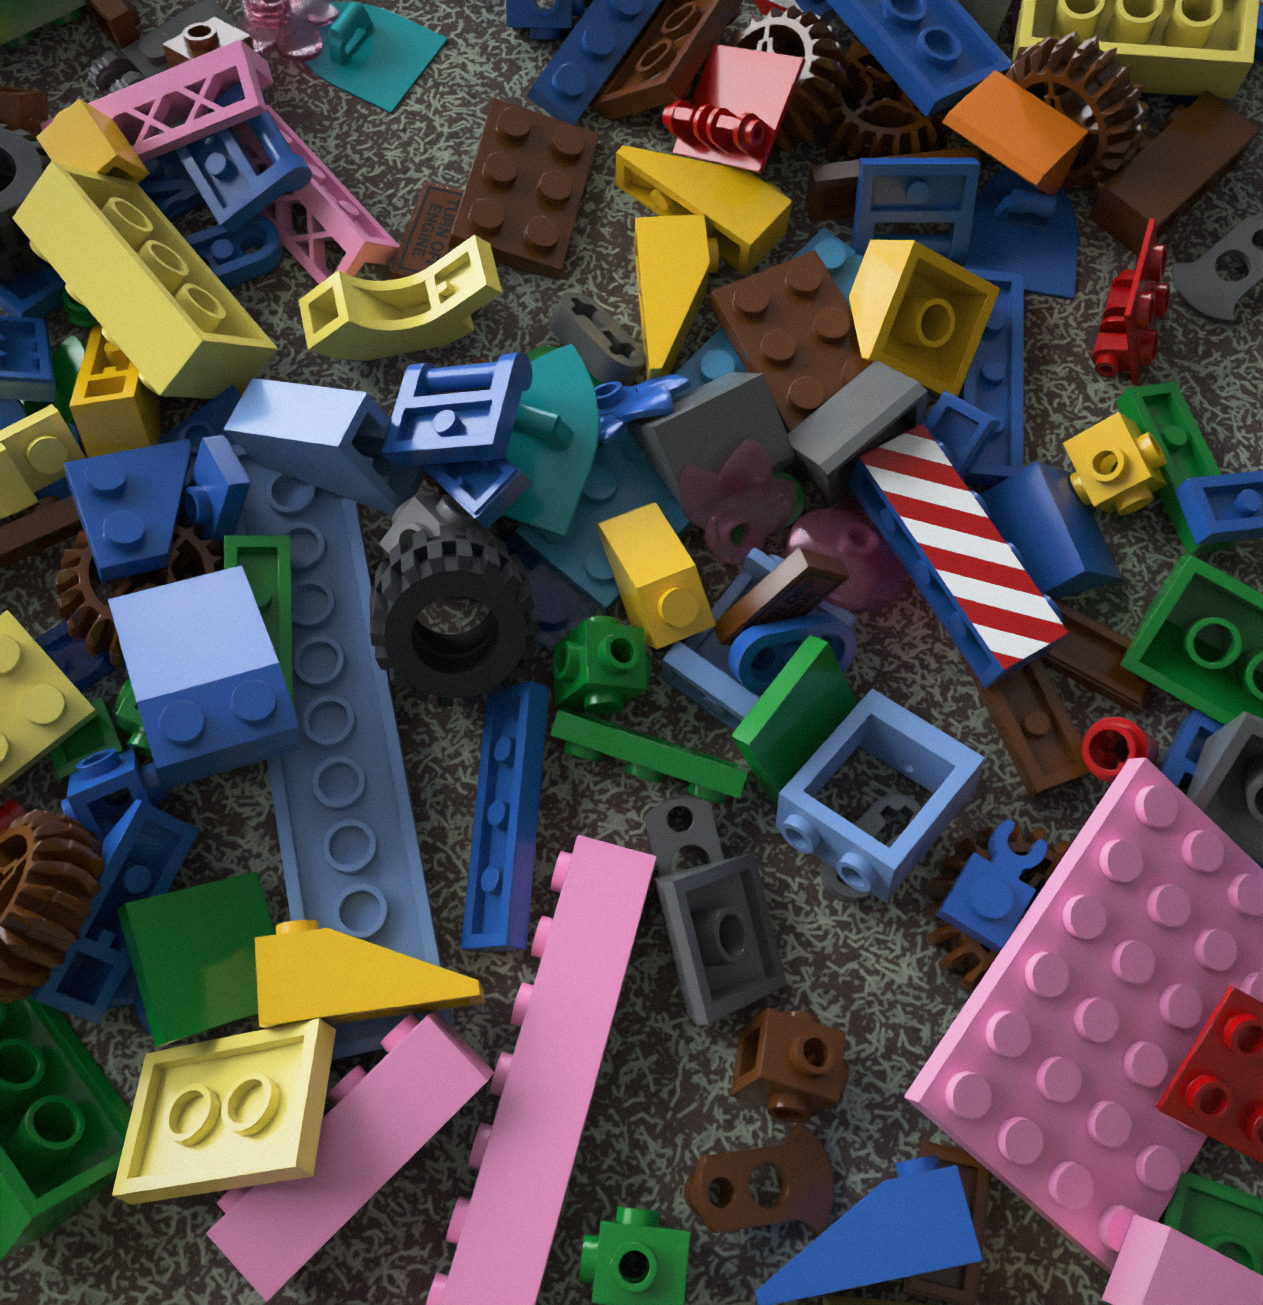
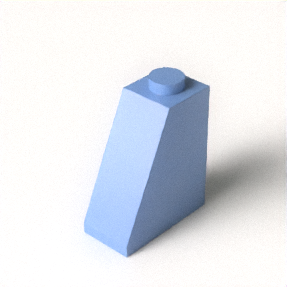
(324, 440)

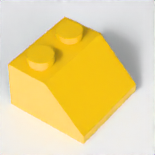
(920, 313)

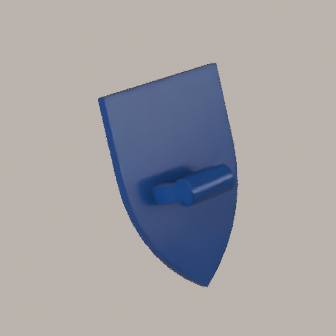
(1027, 234)

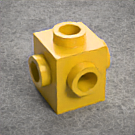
(1116, 465)

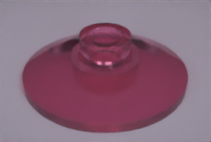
(870, 561)

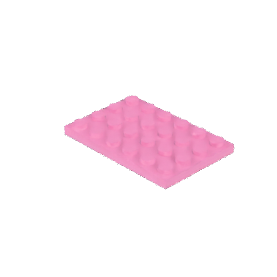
(1095, 1011)

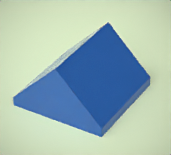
(1052, 531)

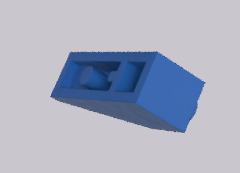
(140, 863)
(890, 1234)

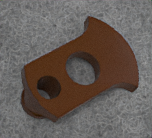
(804, 1179)

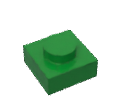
(93, 737)

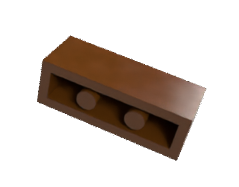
(1172, 171)

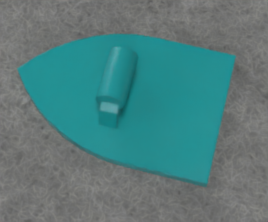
(374, 53)
(554, 441)

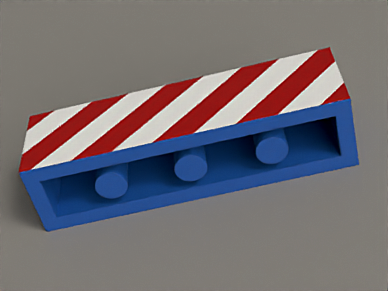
(956, 555)

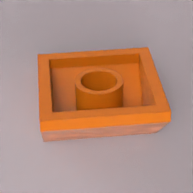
(1018, 131)

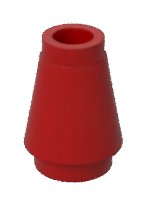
(1106, 746)

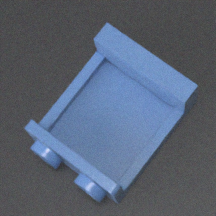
(701, 664)

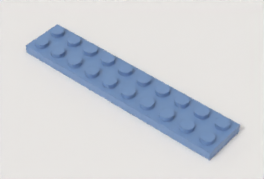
(346, 793)

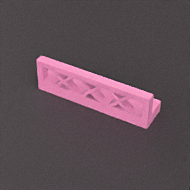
(187, 94)
(327, 207)

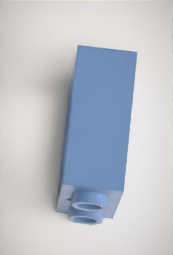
(909, 747)

